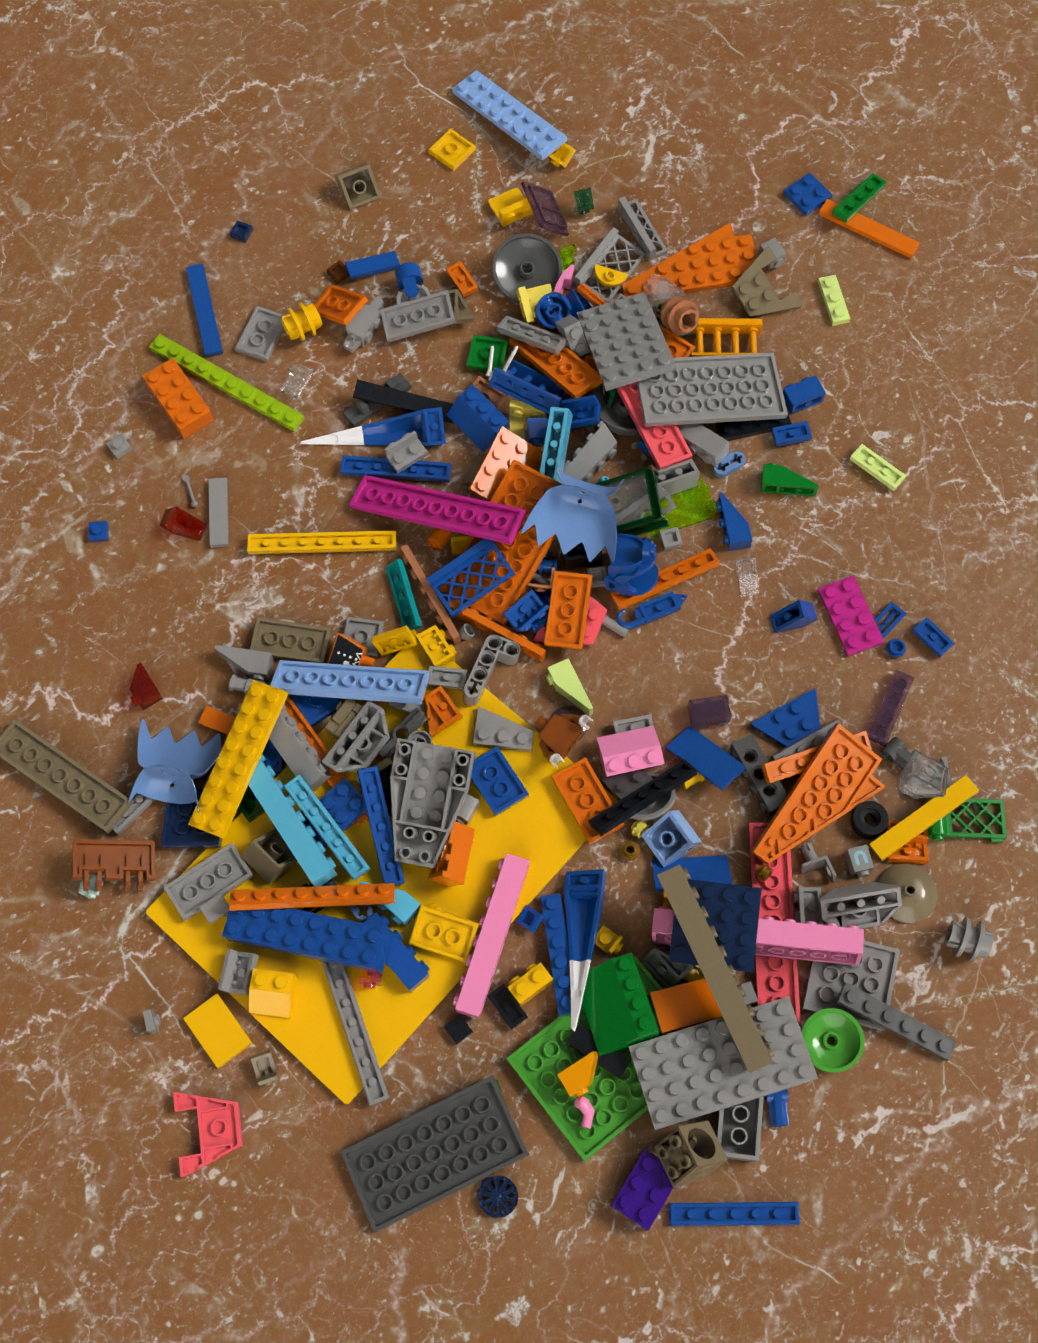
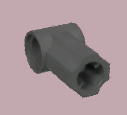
(896, 752)

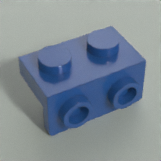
(584, 410)
(525, 611)

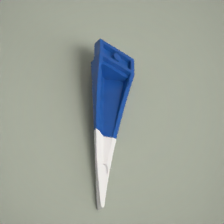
(425, 422)
(584, 904)

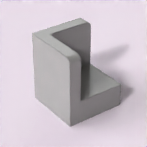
(215, 908)

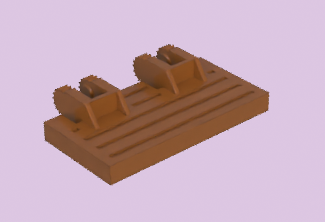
(113, 858)

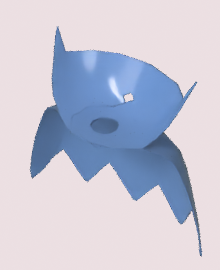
(574, 522)
(172, 763)

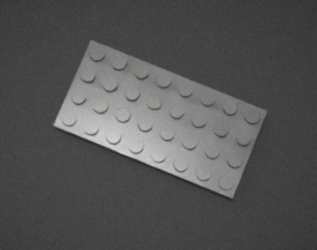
(714, 391)
(703, 1070)

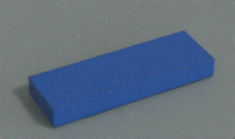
(372, 265)

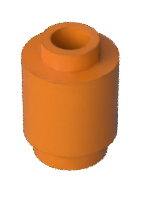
(439, 538)

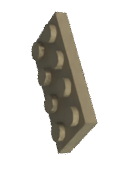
(291, 640)

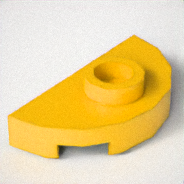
(609, 277)

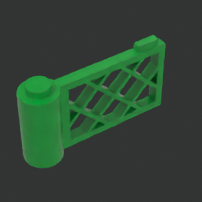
(943, 827)

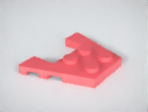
(595, 619)
(218, 1129)

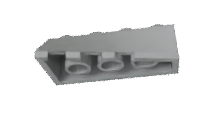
(593, 455)

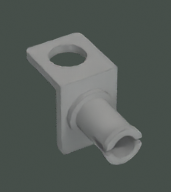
(814, 862)

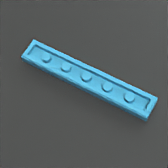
(327, 827)

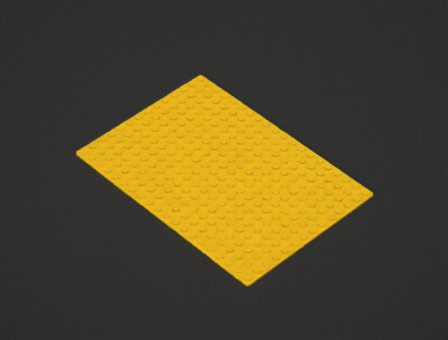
(532, 829)

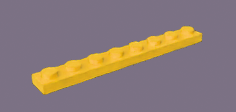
(322, 542)

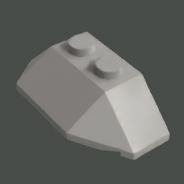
(359, 741)
(861, 904)

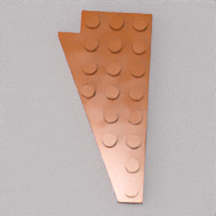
(704, 265)
(828, 788)

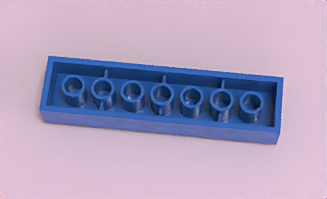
(311, 936)

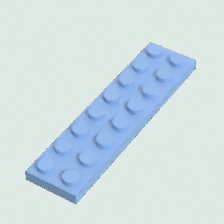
(509, 115)
(351, 681)

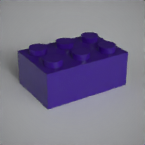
(644, 1191)

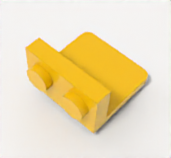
(510, 207)

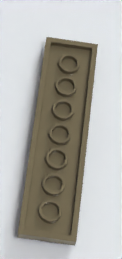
(62, 776)

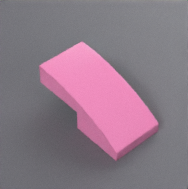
(565, 280)

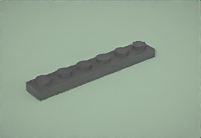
(896, 1021)

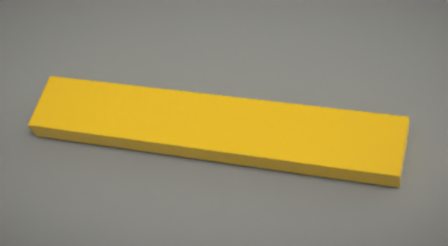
(923, 818)

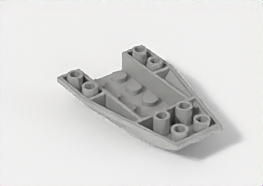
(426, 798)

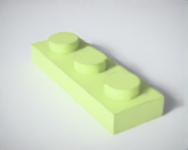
(833, 300)
(878, 467)

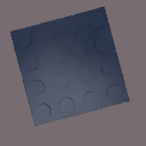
(735, 917)

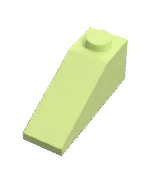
(567, 683)

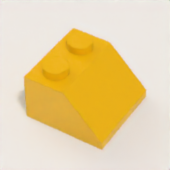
(271, 993)

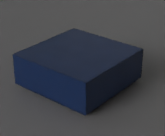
(241, 231)

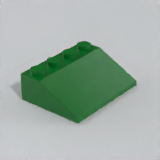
(618, 1005)

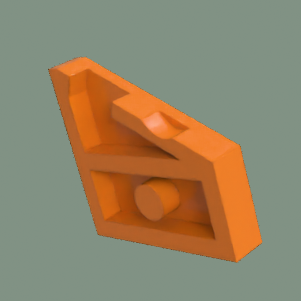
(440, 711)

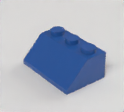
(477, 417)

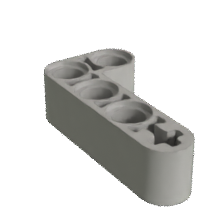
(485, 670)

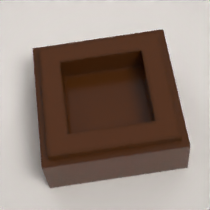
(338, 272)

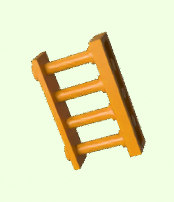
(726, 326)

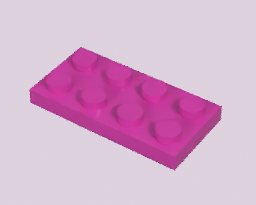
(850, 616)

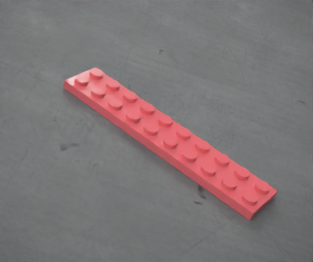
(774, 975)

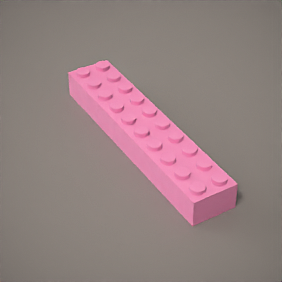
(786, 939)

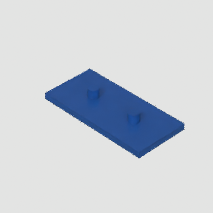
(706, 757)
(699, 868)

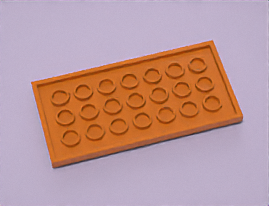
(521, 489)

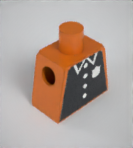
(349, 652)

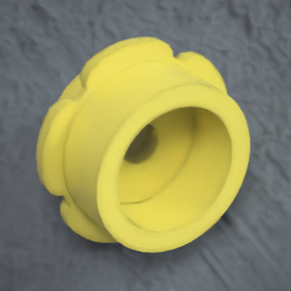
(639, 828)

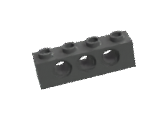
(749, 747)

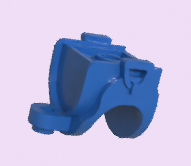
(633, 567)

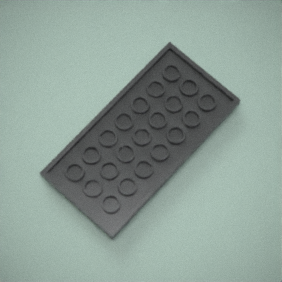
(434, 1153)

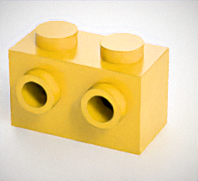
(530, 984)

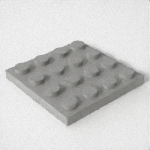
(873, 976)

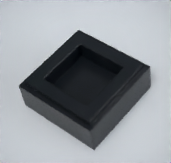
(458, 1029)

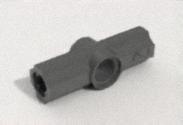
(410, 724)

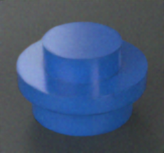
(896, 648)

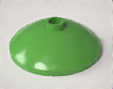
(847, 1038)

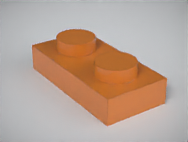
(462, 279)

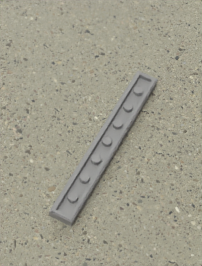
(356, 1033)

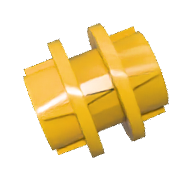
(301, 321)

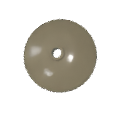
(924, 897)

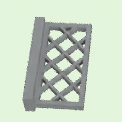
(600, 254)

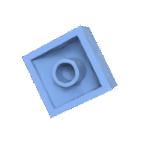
(671, 837)

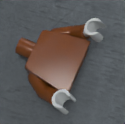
(560, 735)

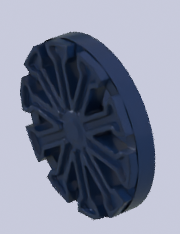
(498, 1196)

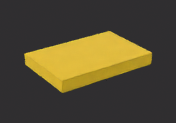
(443, 933)
(217, 1031)

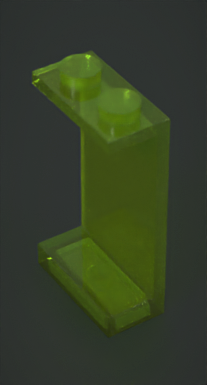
(692, 508)

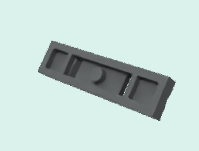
(364, 410)

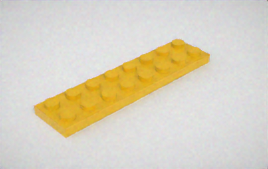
(238, 759)

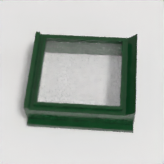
(637, 502)

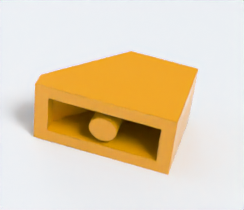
(579, 1075)

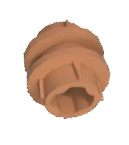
(679, 315)

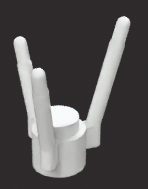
(489, 372)

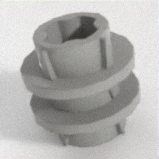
(970, 939)

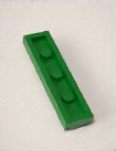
(859, 198)

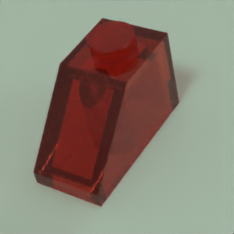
(182, 523)
(143, 689)

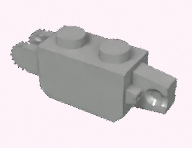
(363, 325)

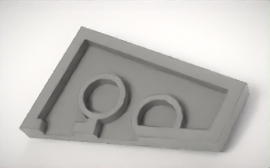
(498, 731)

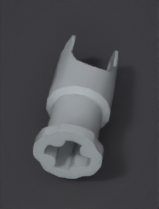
(241, 684)

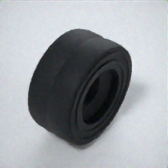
(864, 829)

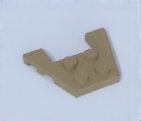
(756, 292)

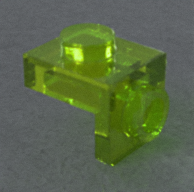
(566, 255)

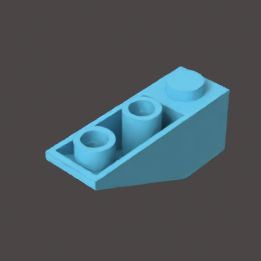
(404, 908)

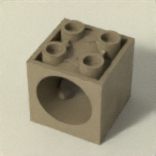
(690, 1153)

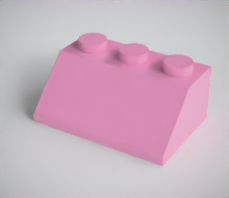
(630, 751)

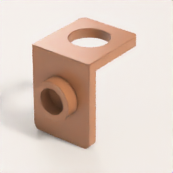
(542, 588)

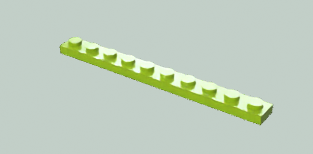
(227, 383)

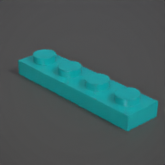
(403, 595)

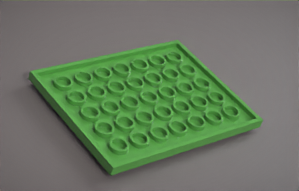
(614, 1099)

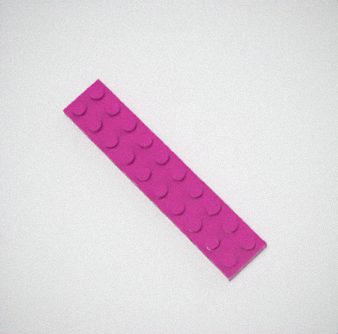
(438, 509)

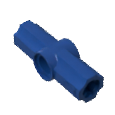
(777, 1108)

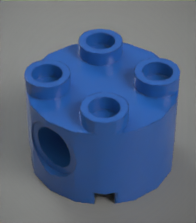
(551, 309)

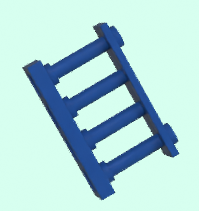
(528, 386)

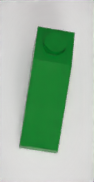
(784, 481)

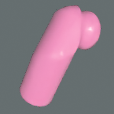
(587, 1109)

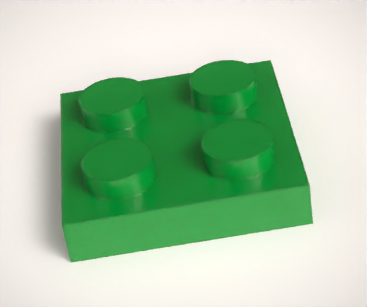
(480, 352)

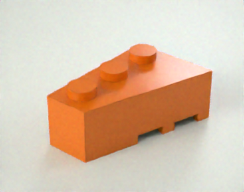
(454, 857)

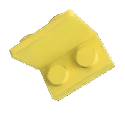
(528, 300)
(518, 415)

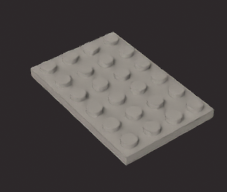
(626, 341)

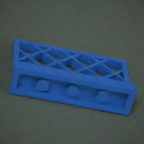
(460, 564)

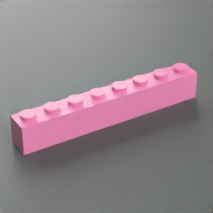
(492, 936)

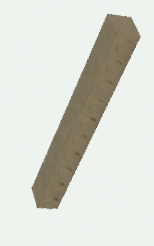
(714, 968)

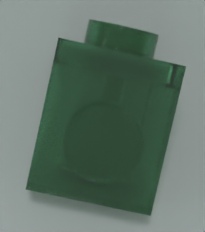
(583, 200)

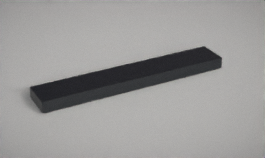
(398, 399)
(642, 797)

